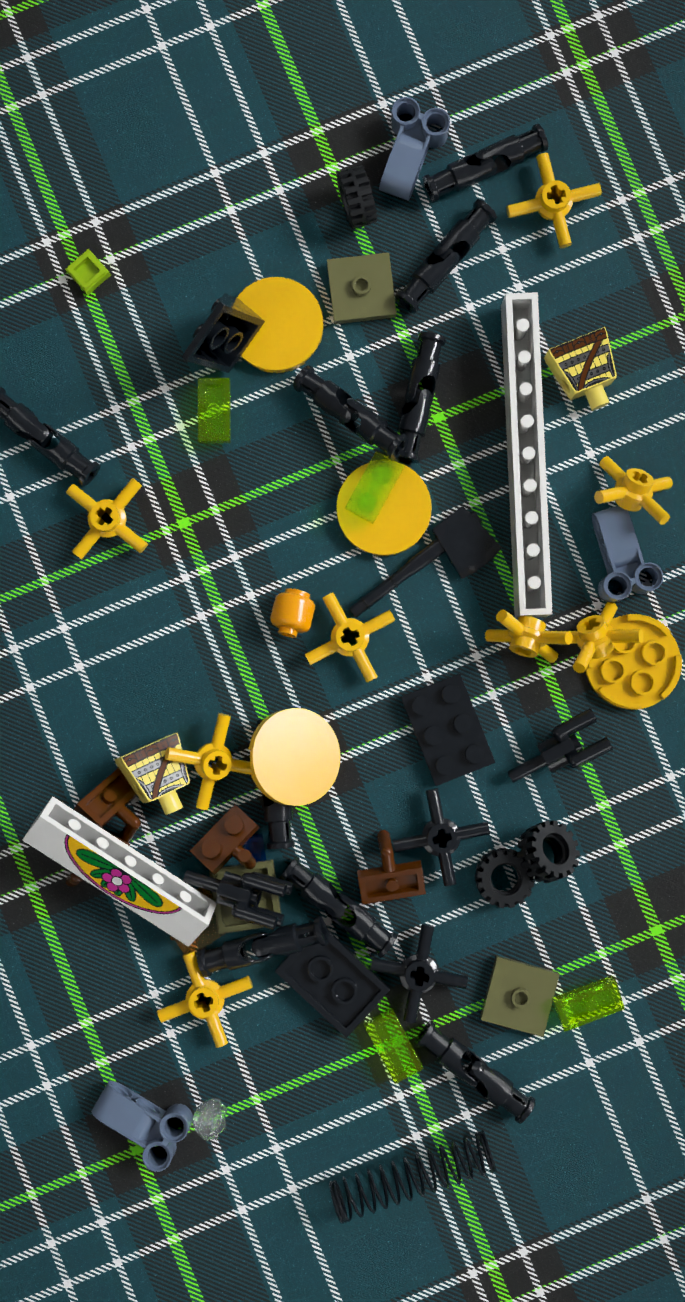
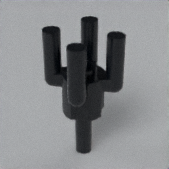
(564, 748)
(244, 894)

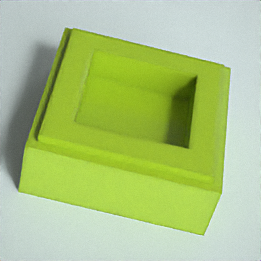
(88, 272)

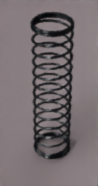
(337, 1197)

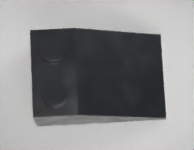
(223, 334)

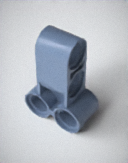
(411, 145)
(622, 555)
(142, 1122)

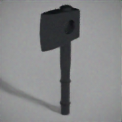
(462, 541)

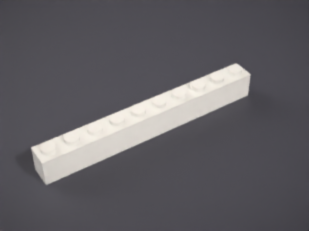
(526, 455)

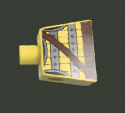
(584, 367)
(153, 775)

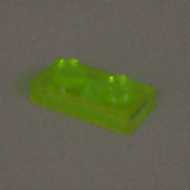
(214, 410)
(374, 487)
(588, 1003)
(393, 1046)

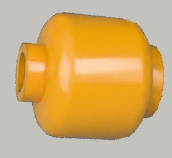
(292, 612)

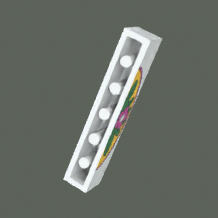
(120, 871)

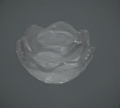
(210, 1119)

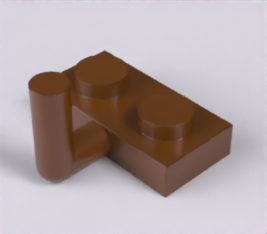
(110, 800)
(226, 840)
(392, 879)

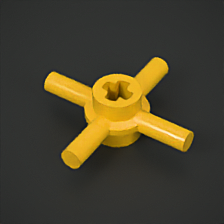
(559, 193)
(634, 490)
(98, 527)
(354, 625)
(528, 636)
(597, 637)
(206, 753)
(201, 1009)

